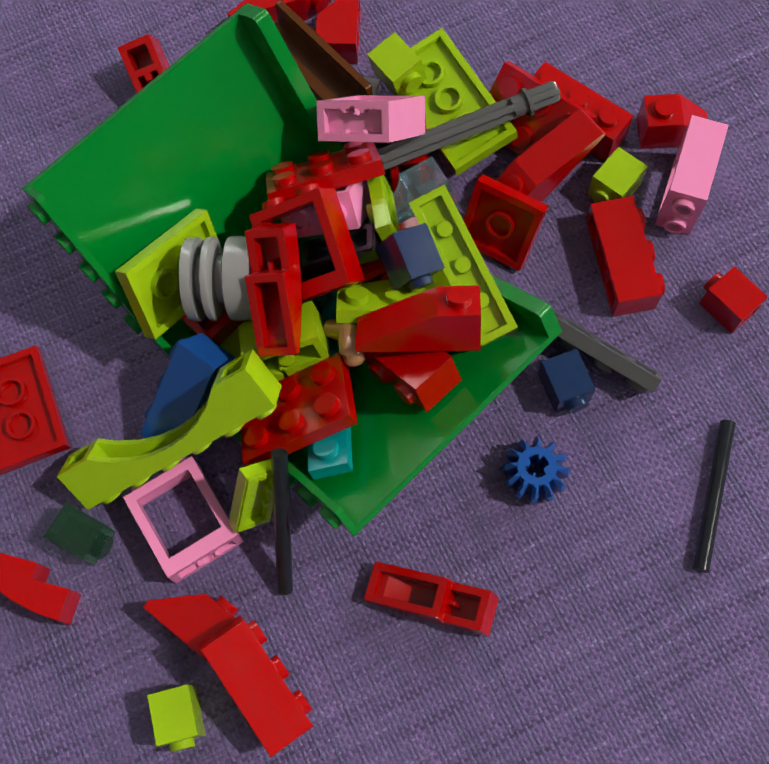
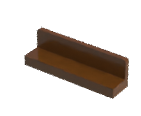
(320, 64)

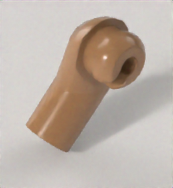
(346, 341)

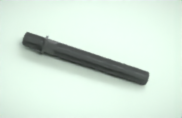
(470, 124)

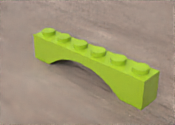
(107, 467)

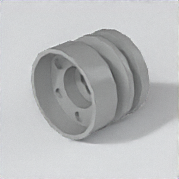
(214, 278)

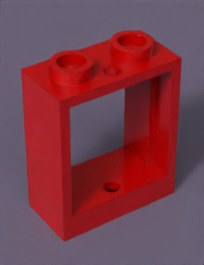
(335, 231)

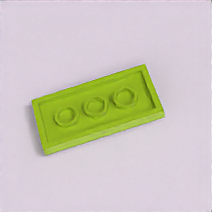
(454, 91)

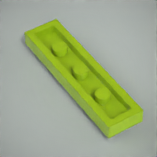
(463, 260)

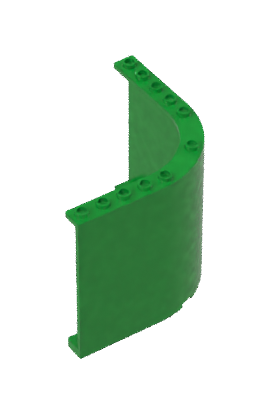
(205, 142)

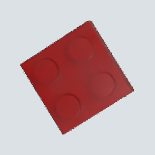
(503, 221)

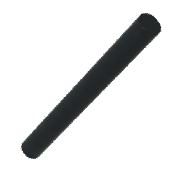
(714, 496)
(282, 524)

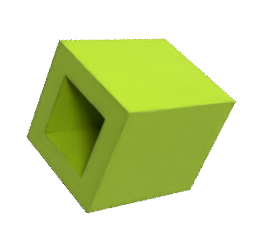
(397, 66)
(617, 177)
(176, 717)

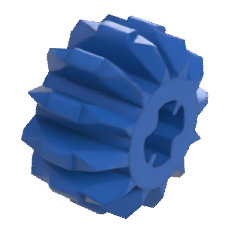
(551, 474)

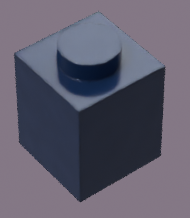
(410, 258)
(566, 382)

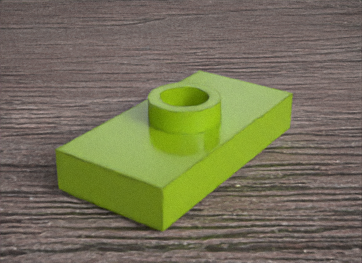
(382, 207)
(252, 497)

